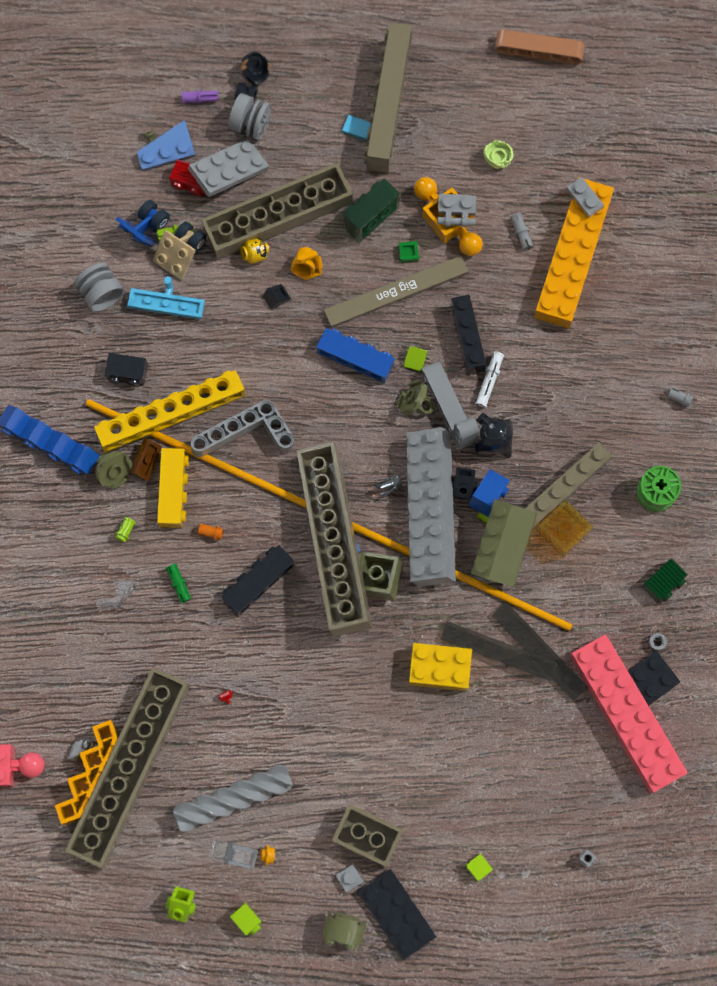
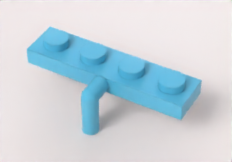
(166, 302)

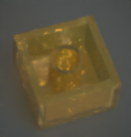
(564, 528)

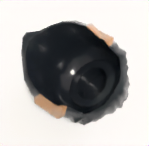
(255, 68)

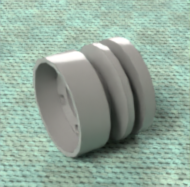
(246, 115)
(99, 287)

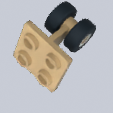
(177, 250)

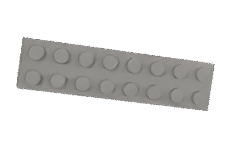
(430, 507)

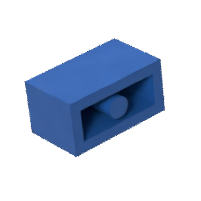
(492, 487)

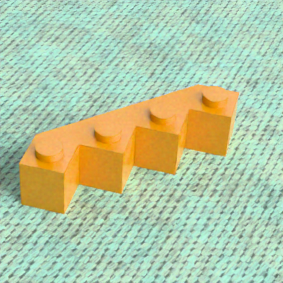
(84, 784)

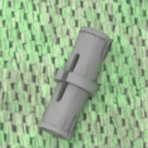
(522, 231)

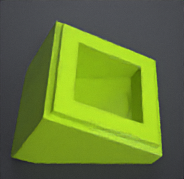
(415, 358)
(479, 867)

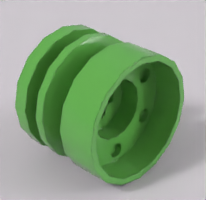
(649, 494)

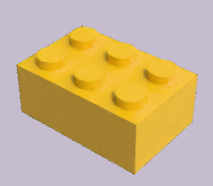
(440, 667)

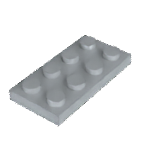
(228, 167)

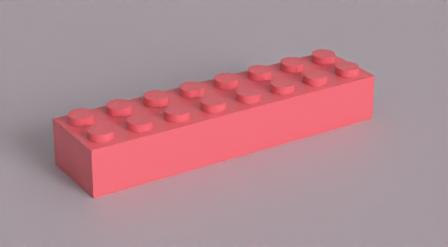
(628, 714)

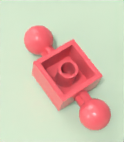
(29, 765)

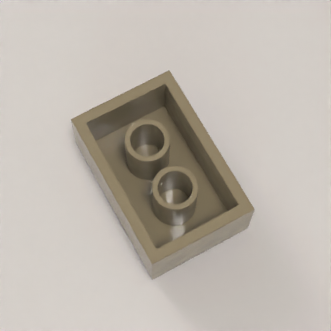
(367, 835)

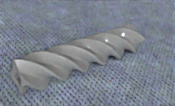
(238, 796)

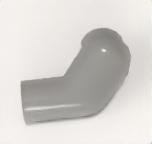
(78, 747)

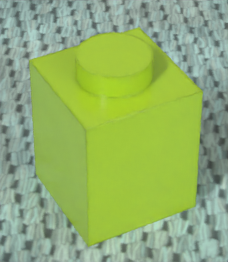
(247, 920)

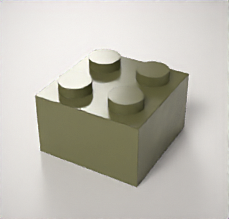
(381, 575)

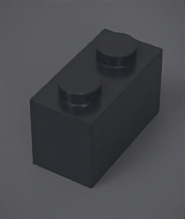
(126, 369)

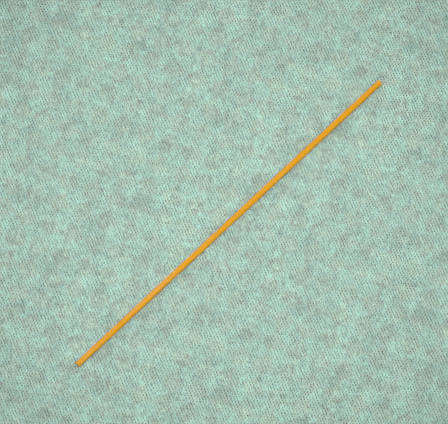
(357, 528)

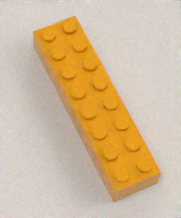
(572, 260)

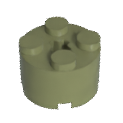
(343, 929)

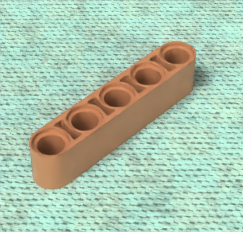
(539, 47)

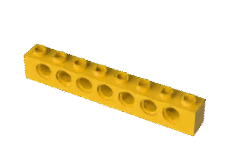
(166, 419)

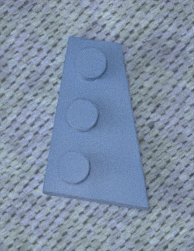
(167, 148)

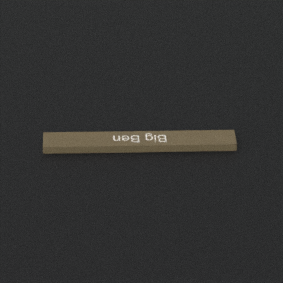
(396, 291)

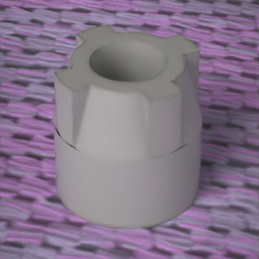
(581, 858)

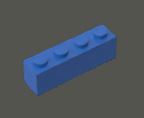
(355, 355)

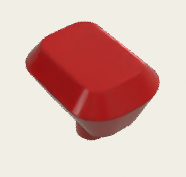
(225, 696)

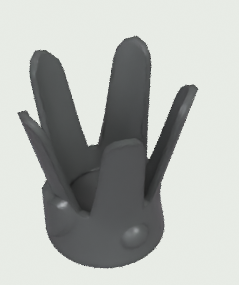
(393, 481)

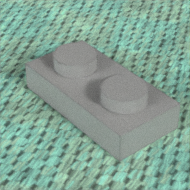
(585, 197)

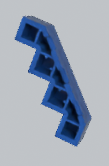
(52, 442)

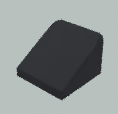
(276, 296)

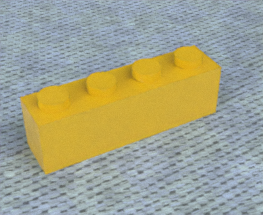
(172, 488)

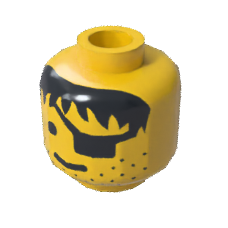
(254, 251)

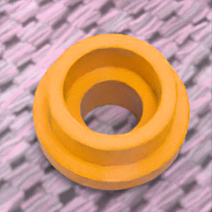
(267, 855)

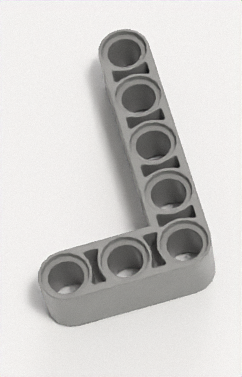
(244, 427)
(463, 430)

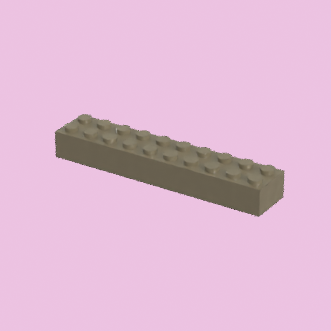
(334, 540)
(127, 768)

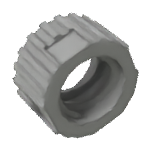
(661, 637)

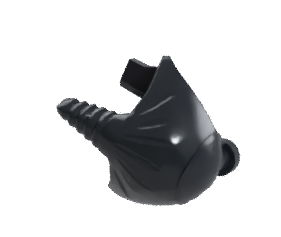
(495, 436)

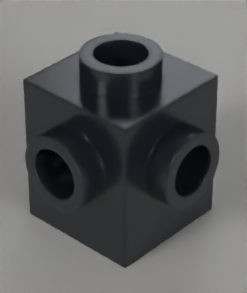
(464, 483)

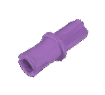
(199, 96)

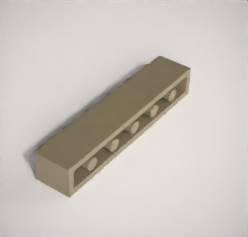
(569, 483)

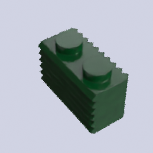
(665, 580)

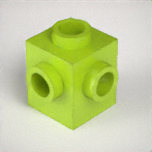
(180, 904)

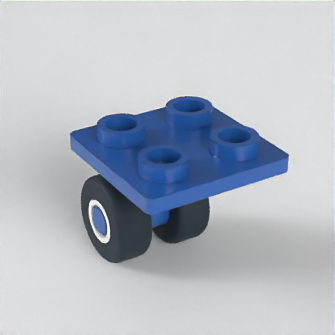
(150, 217)

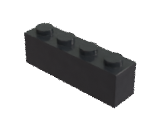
(468, 334)
(257, 580)

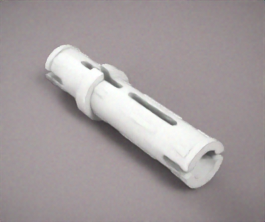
(492, 372)

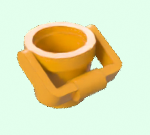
(305, 263)

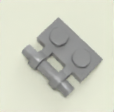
(457, 205)

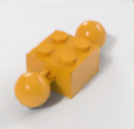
(426, 190)

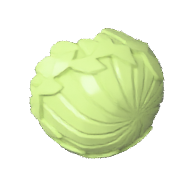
(498, 154)

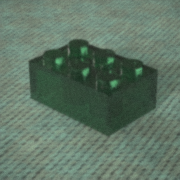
(371, 210)

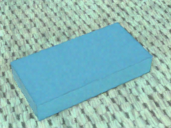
(356, 127)

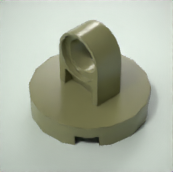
(412, 399)
(113, 469)

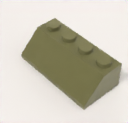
(504, 543)

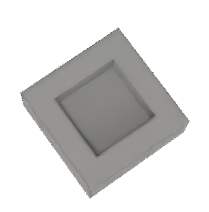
(349, 878)

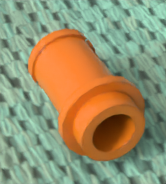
(210, 531)

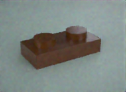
(146, 459)

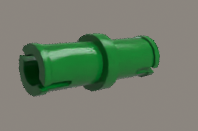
(178, 583)

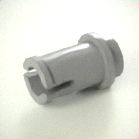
(680, 397)

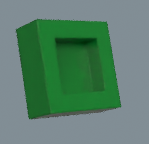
(408, 251)

